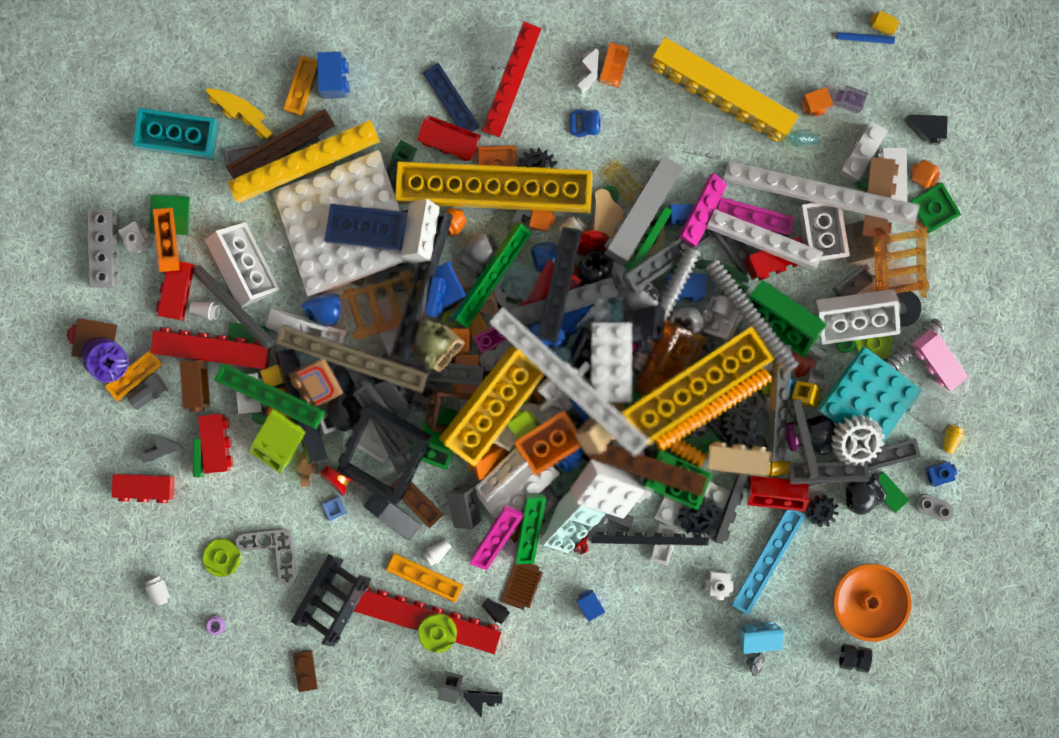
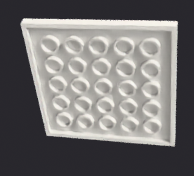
(305, 214)

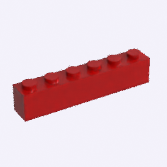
(210, 349)

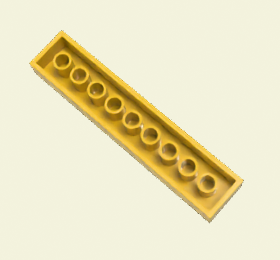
(495, 187)

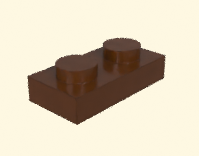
(305, 671)

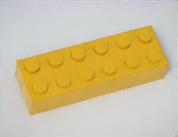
(492, 405)

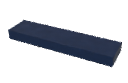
(450, 98)

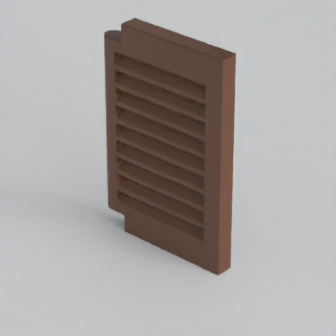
(522, 585)

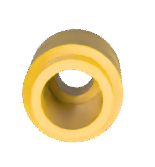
(884, 22)

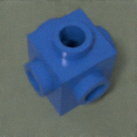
(571, 461)

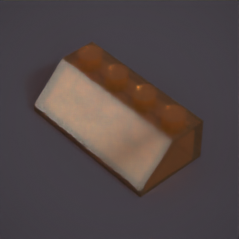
(669, 357)

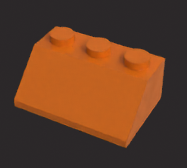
(548, 442)

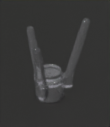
(599, 311)

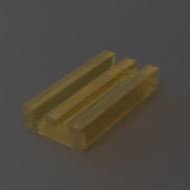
(615, 184)

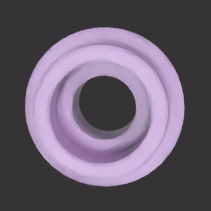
(209, 625)

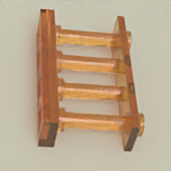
(883, 257)
(380, 325)

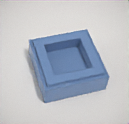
(334, 508)

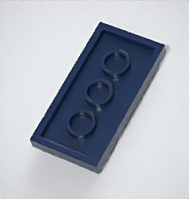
(365, 227)

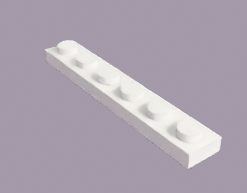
(765, 240)

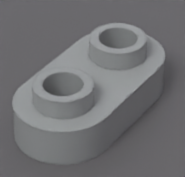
(934, 508)

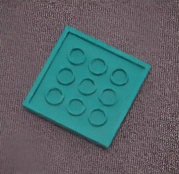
(872, 390)

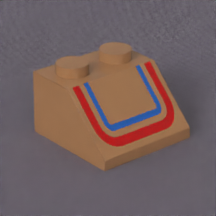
(315, 382)

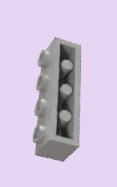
(102, 249)

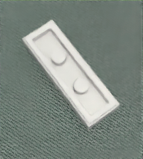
(501, 475)

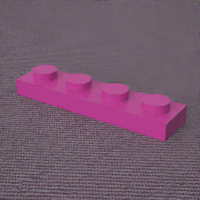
(702, 210)
(760, 217)
(495, 537)

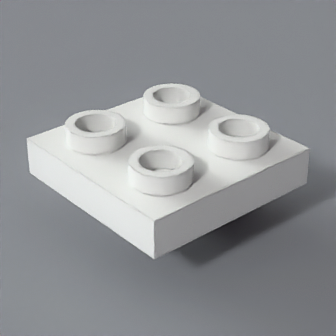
(724, 320)

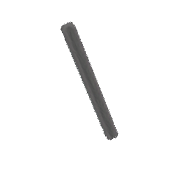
(219, 292)

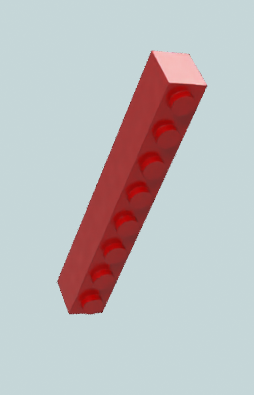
(410, 615)

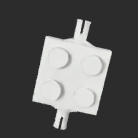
(556, 395)

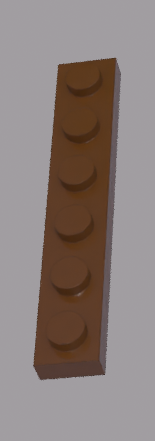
(282, 144)
(651, 469)

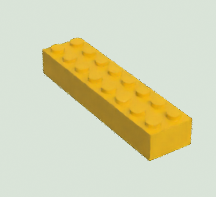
(723, 90)
(699, 385)

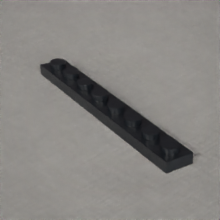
(419, 294)

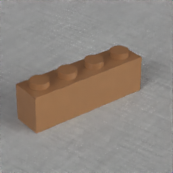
(881, 184)

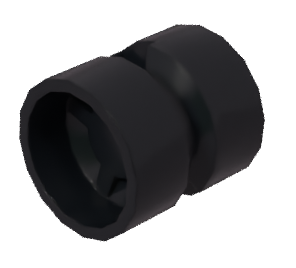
(856, 658)

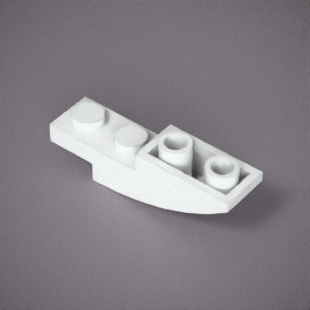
(277, 318)

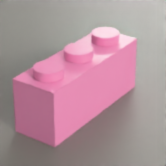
(939, 360)

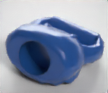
(589, 122)

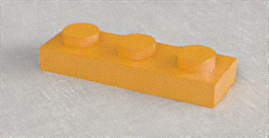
(301, 86)
(134, 375)

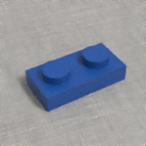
(437, 289)

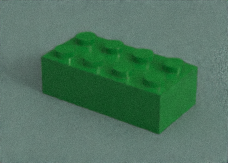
(787, 319)

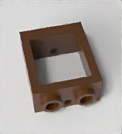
(194, 385)
(434, 401)

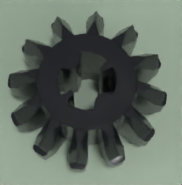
(828, 514)

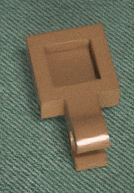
(306, 470)

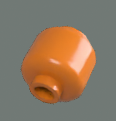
(925, 173)
(458, 221)

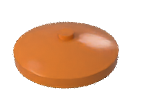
(872, 602)

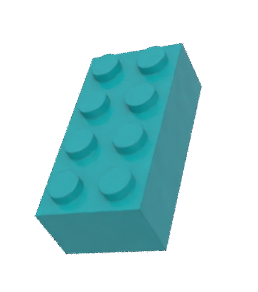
(175, 133)

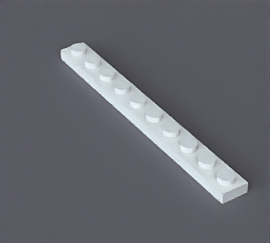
(821, 193)
(569, 381)

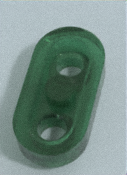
(568, 478)

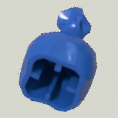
(542, 253)
(323, 308)

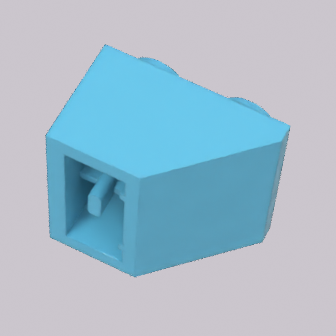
(760, 638)

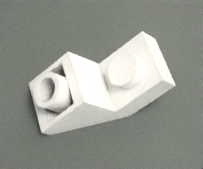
(590, 64)

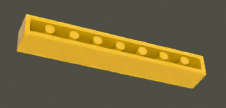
(303, 161)

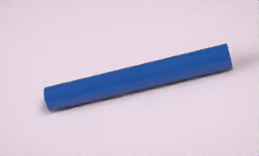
(865, 38)

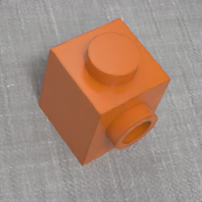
(816, 102)
(541, 220)

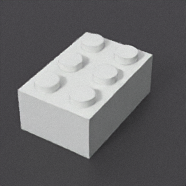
(824, 230)
(607, 489)

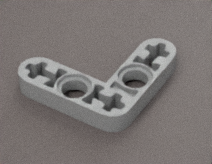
(274, 543)

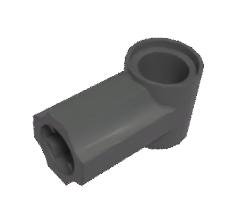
(150, 390)
(620, 523)

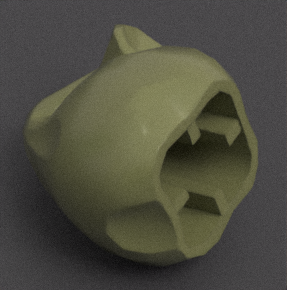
(429, 342)

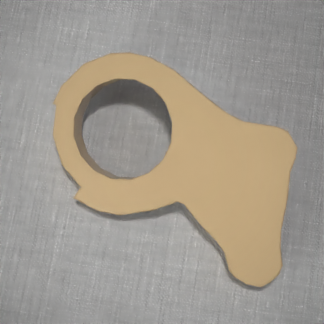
(609, 213)

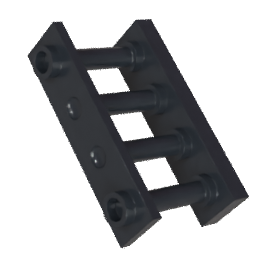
(316, 592)

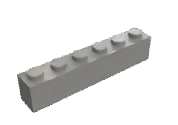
(643, 211)

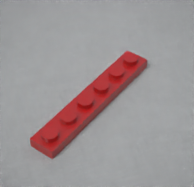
(511, 79)

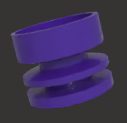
(95, 354)

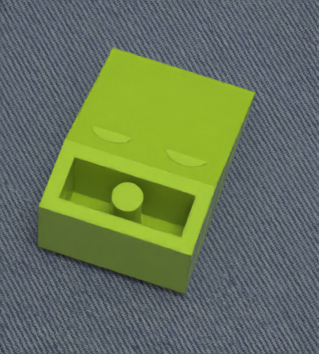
(277, 441)

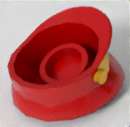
(335, 480)

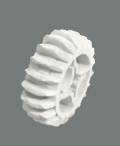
(854, 451)

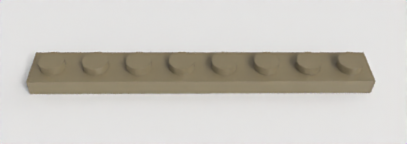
(352, 358)

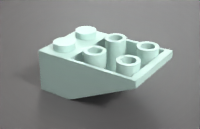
(570, 524)

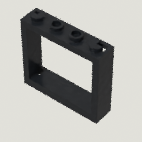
(400, 425)

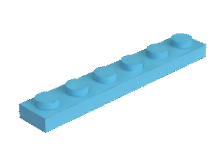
(768, 560)

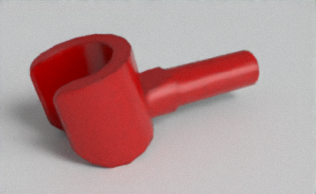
(583, 545)

